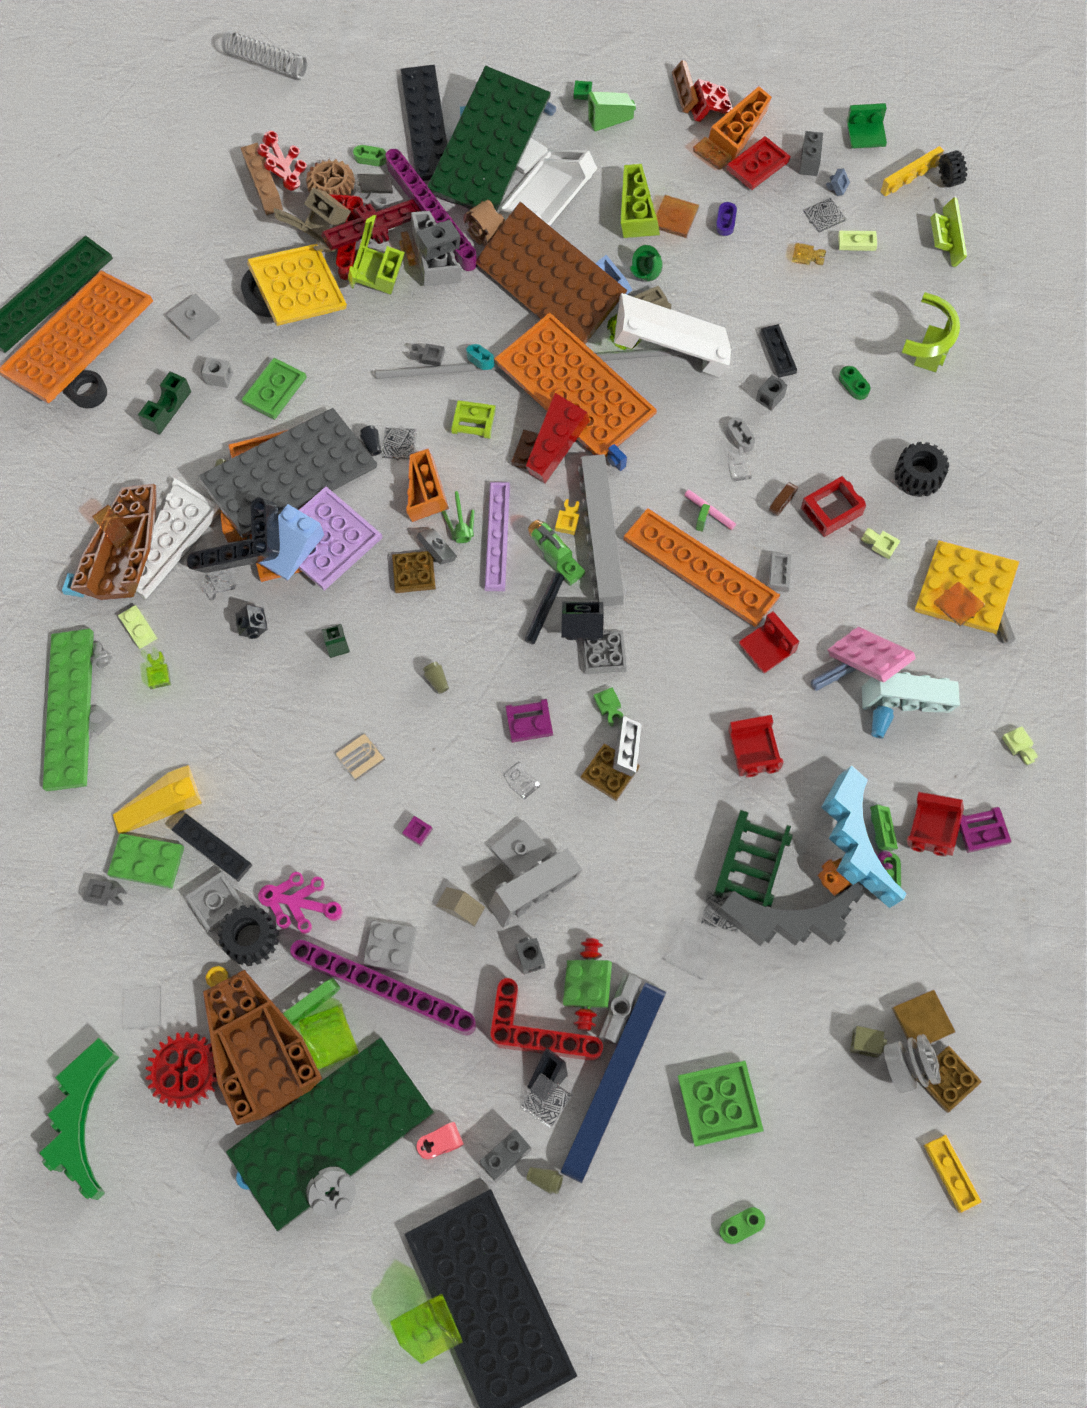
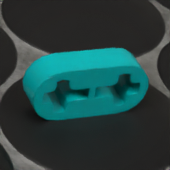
(480, 357)

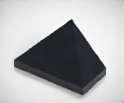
(550, 1066)

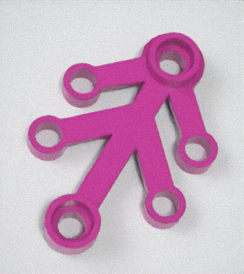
(297, 901)

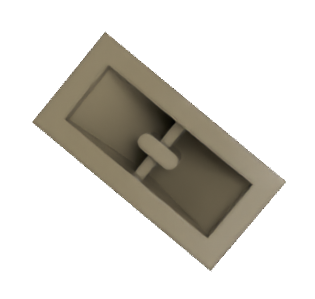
(460, 905)

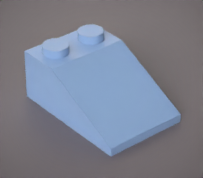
(297, 539)

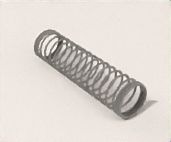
(293, 68)

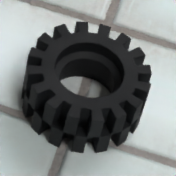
(952, 168)

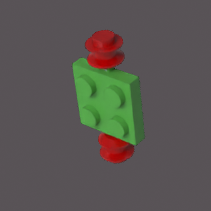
(587, 984)

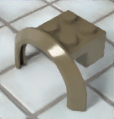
(324, 215)

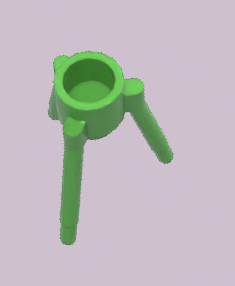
(462, 532)

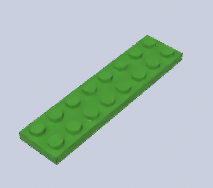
(68, 710)

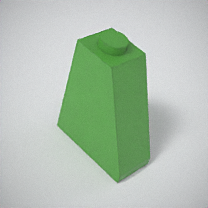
(609, 109)

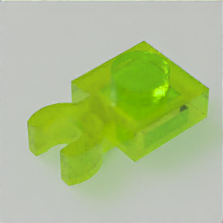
(158, 673)

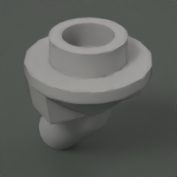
(100, 657)

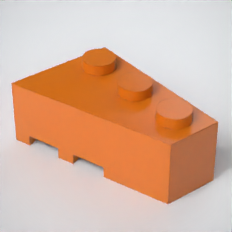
(425, 487)

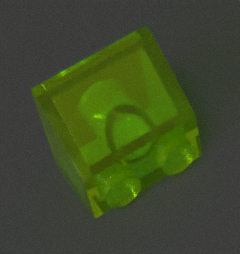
(427, 1330)

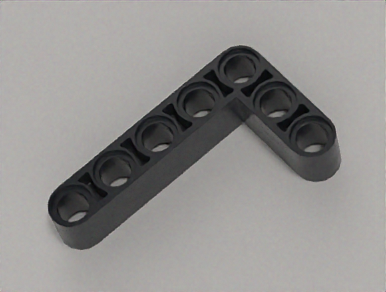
(261, 548)

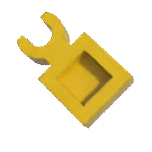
(568, 519)

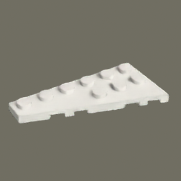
(175, 531)

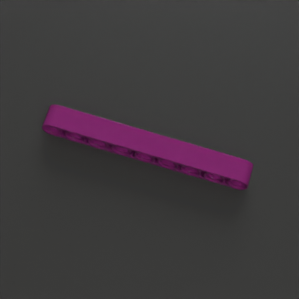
(417, 190)
(375, 979)

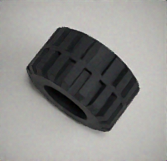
(925, 456)
(239, 920)

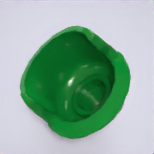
(646, 263)

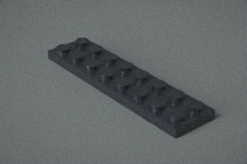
(424, 118)

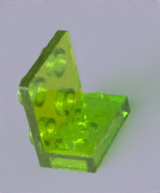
(328, 1036)

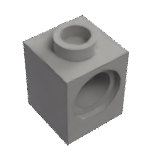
(217, 372)

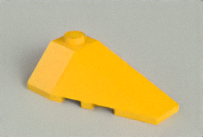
(162, 799)

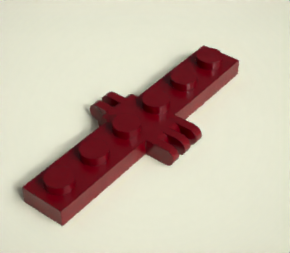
(385, 220)

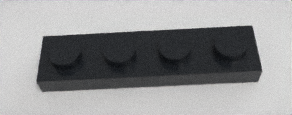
(212, 847)

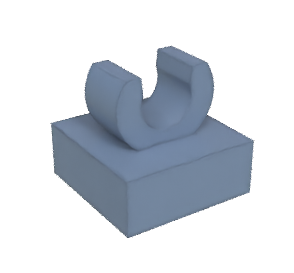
(839, 182)

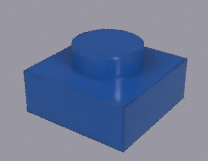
(617, 457)

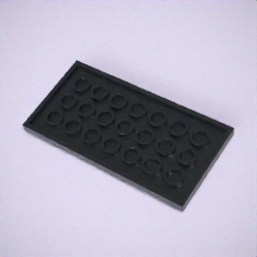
(505, 1328)

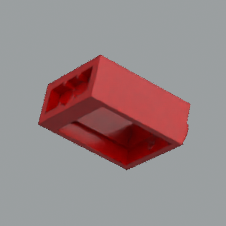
(819, 517)

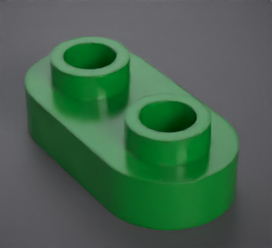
(853, 381)

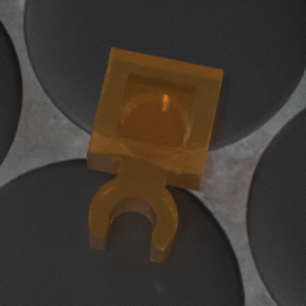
(406, 245)

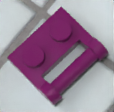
(529, 727)
(987, 835)

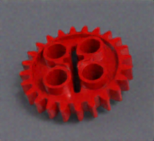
(162, 1070)

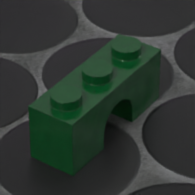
(173, 394)

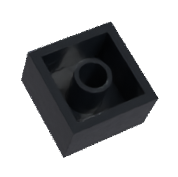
(582, 620)

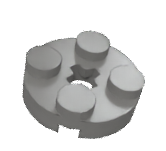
(340, 1201)

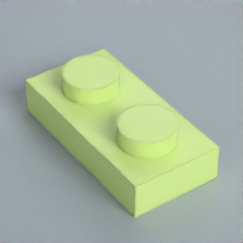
(857, 240)
(137, 627)

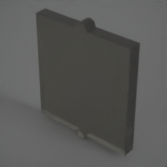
(374, 183)
(486, 884)

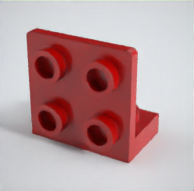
(710, 98)
(770, 643)

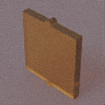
(959, 604)

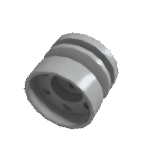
(916, 1062)

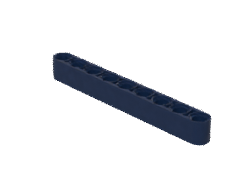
(613, 1083)

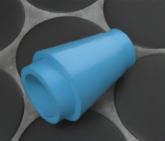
(881, 721)

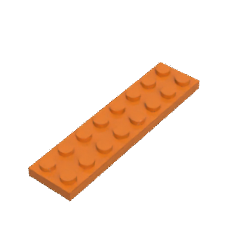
(702, 567)

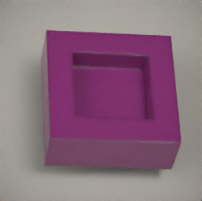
(417, 831)

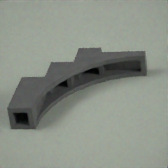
(761, 921)

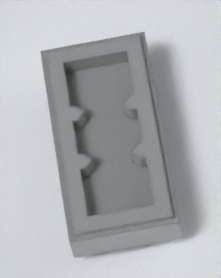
(779, 572)

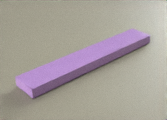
(497, 536)

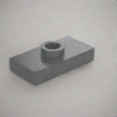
(436, 546)

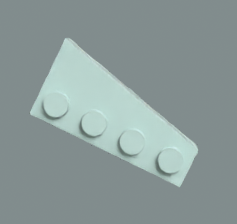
(912, 693)

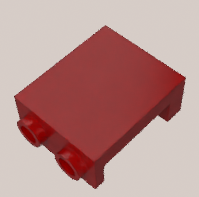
(755, 746)
(936, 824)

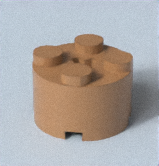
(483, 222)

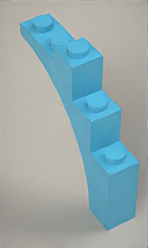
(850, 835)

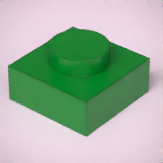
(582, 89)

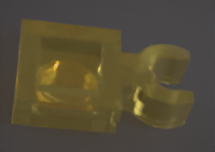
(805, 254)

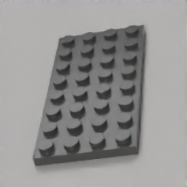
(288, 468)

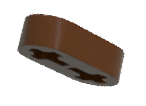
(783, 499)

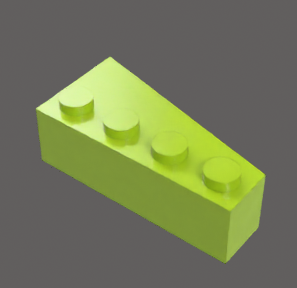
(637, 209)

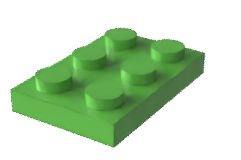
(274, 388)
(146, 861)

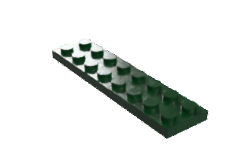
(50, 290)

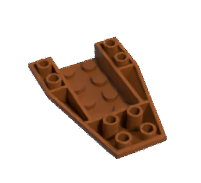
(115, 572)
(255, 1050)

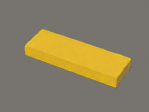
(952, 1174)

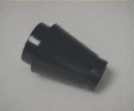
(371, 439)

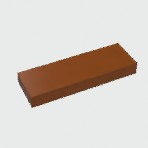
(684, 86)

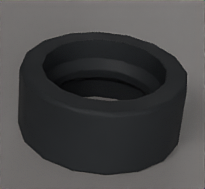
(91, 400)

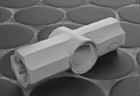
(616, 1022)

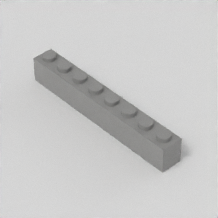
(601, 530)

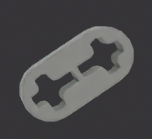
(743, 433)

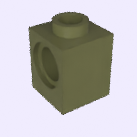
(867, 1042)

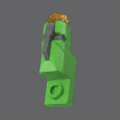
(555, 551)

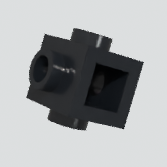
(251, 621)

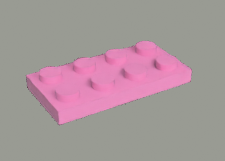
(871, 654)

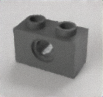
(811, 153)
(437, 239)
(505, 1155)

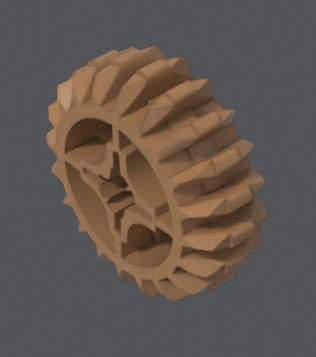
(331, 177)

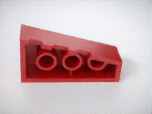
(557, 435)

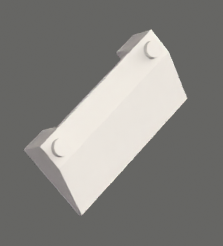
(551, 183)
(672, 330)

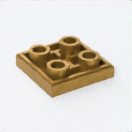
(413, 572)
(603, 776)
(924, 1016)
(955, 1082)

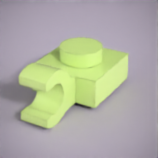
(883, 543)
(1020, 742)

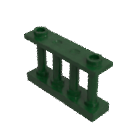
(732, 865)

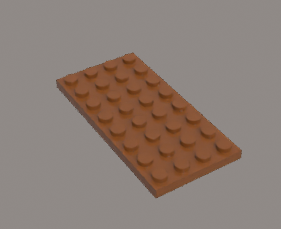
(549, 273)

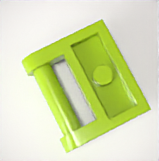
(473, 413)

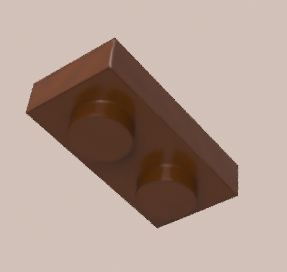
(524, 449)

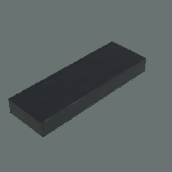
(778, 351)

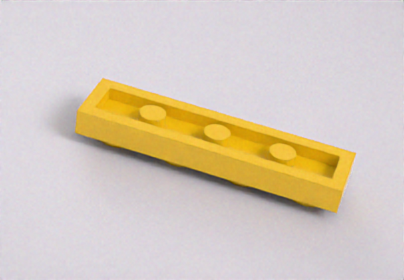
(911, 171)

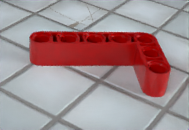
(347, 254)
(535, 1034)

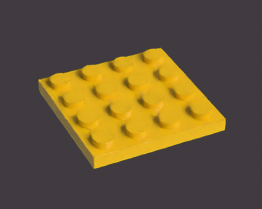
(296, 284)
(981, 573)

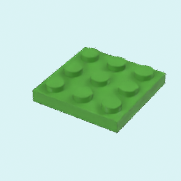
(720, 1103)

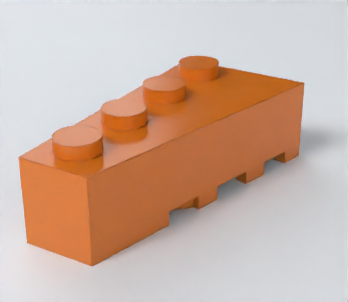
(739, 123)

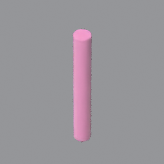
(713, 512)

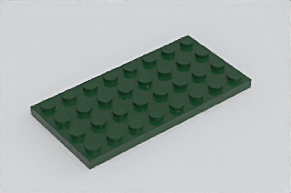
(489, 140)
(336, 1124)

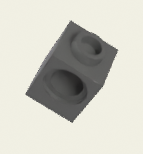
(768, 398)
(534, 964)

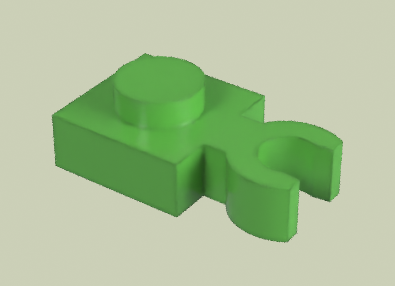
(608, 704)

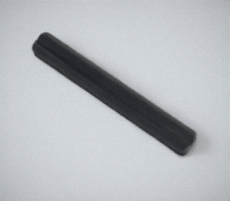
(544, 608)

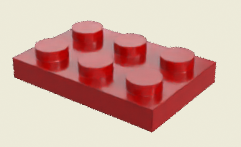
(758, 163)

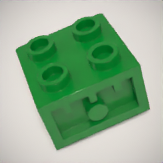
(866, 125)

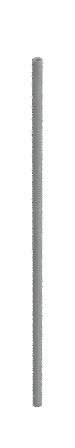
(471, 367)

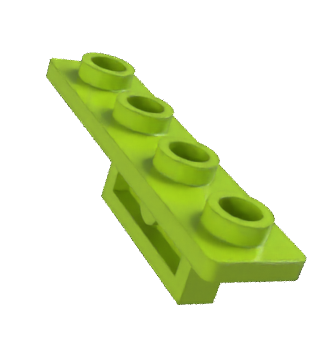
(949, 232)

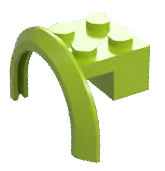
(373, 267)
(936, 340)

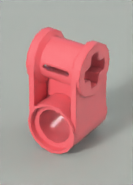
(444, 1140)

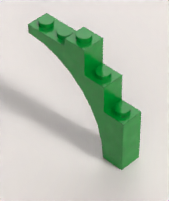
(70, 1117)

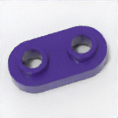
(726, 218)

